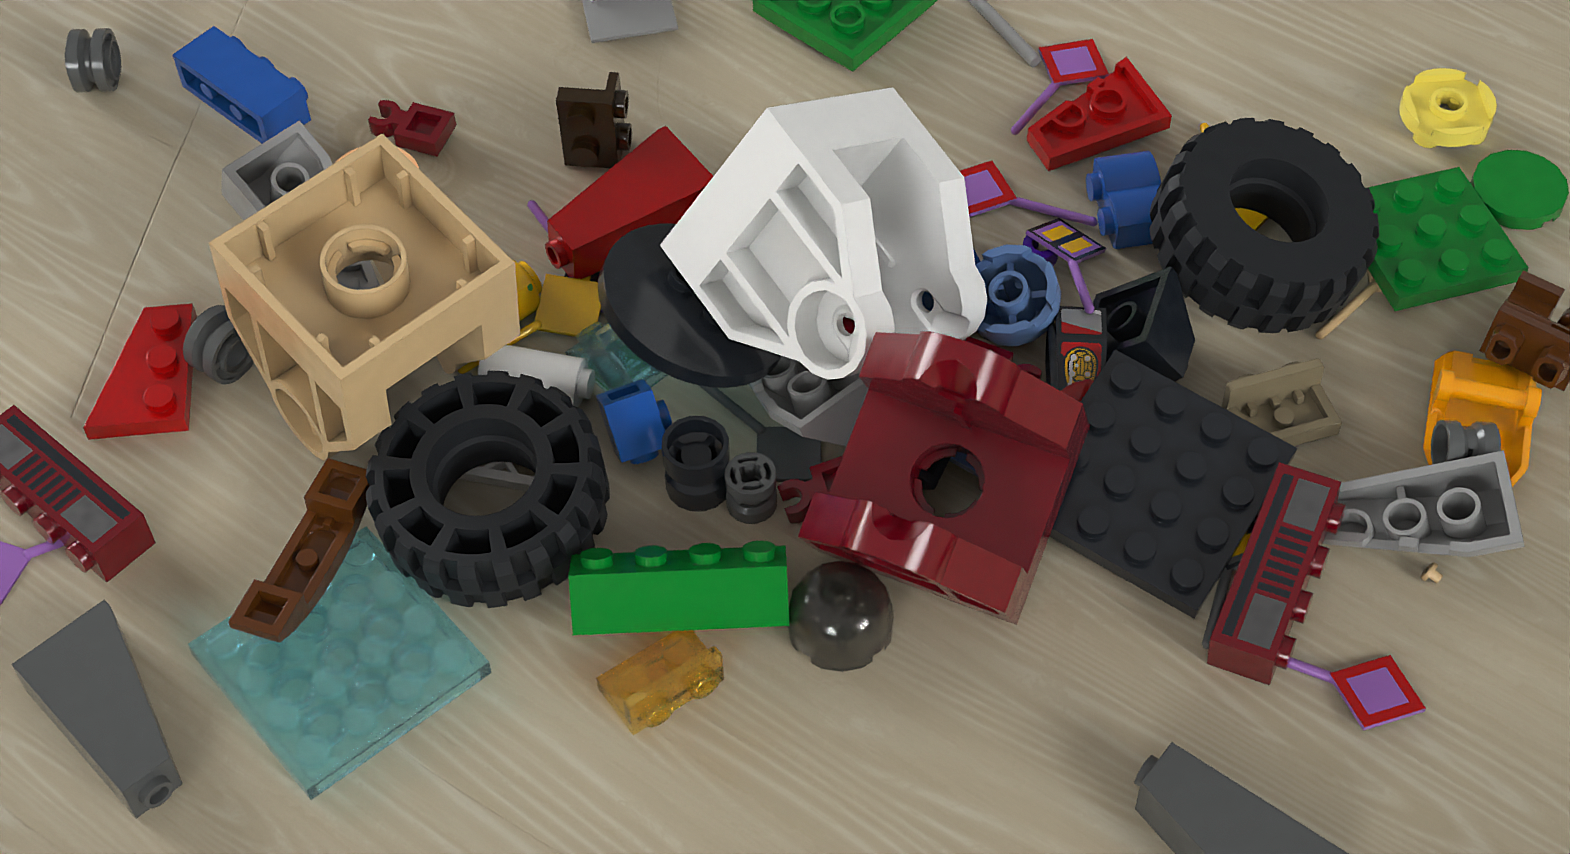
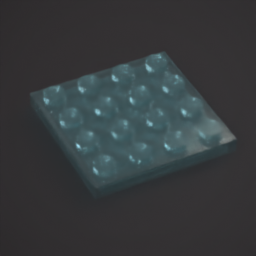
(352, 673)

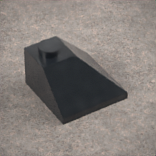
(1149, 323)

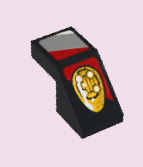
(1080, 344)

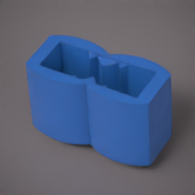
(1124, 192)

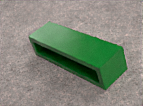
(678, 588)

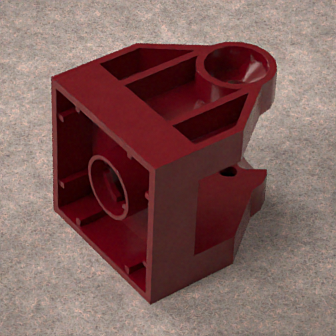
(925, 405)

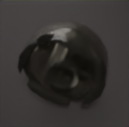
(840, 616)

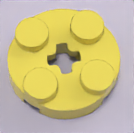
(1435, 126)

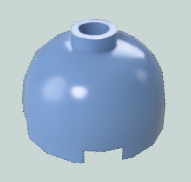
(1020, 295)

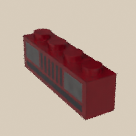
(68, 499)
(1274, 574)

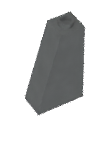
(99, 703)
(1211, 814)

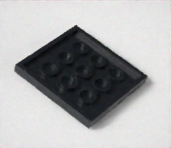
(1164, 483)

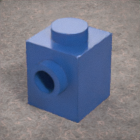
(634, 421)

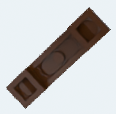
(310, 557)

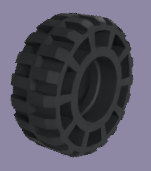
(1292, 182)
(473, 425)

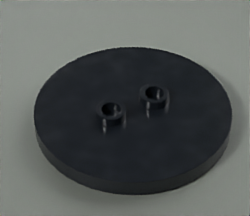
(665, 319)

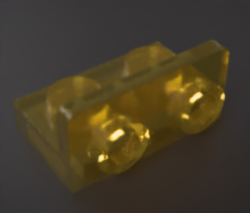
(661, 679)

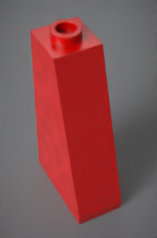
(642, 189)

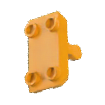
(1484, 391)

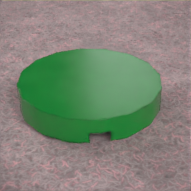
(1520, 188)

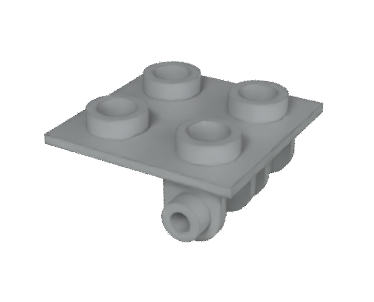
(628, 18)

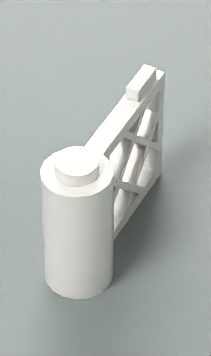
(554, 369)

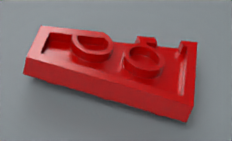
(1102, 118)
(150, 379)

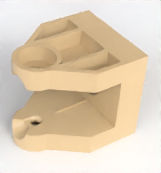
(337, 347)

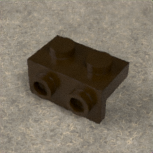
(594, 124)

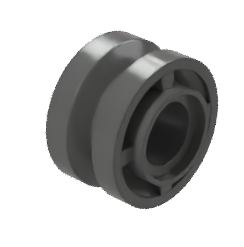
(93, 60)
(216, 347)

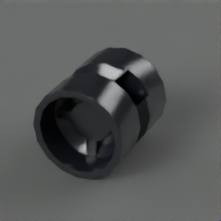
(695, 462)

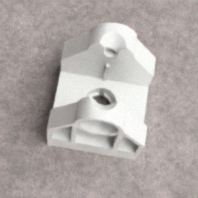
(831, 219)

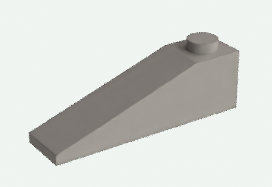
(277, 169)
(811, 403)
(1433, 509)

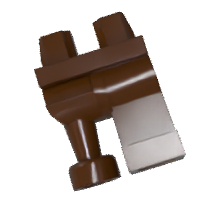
(1526, 335)

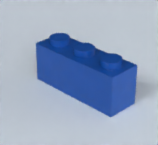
(241, 85)

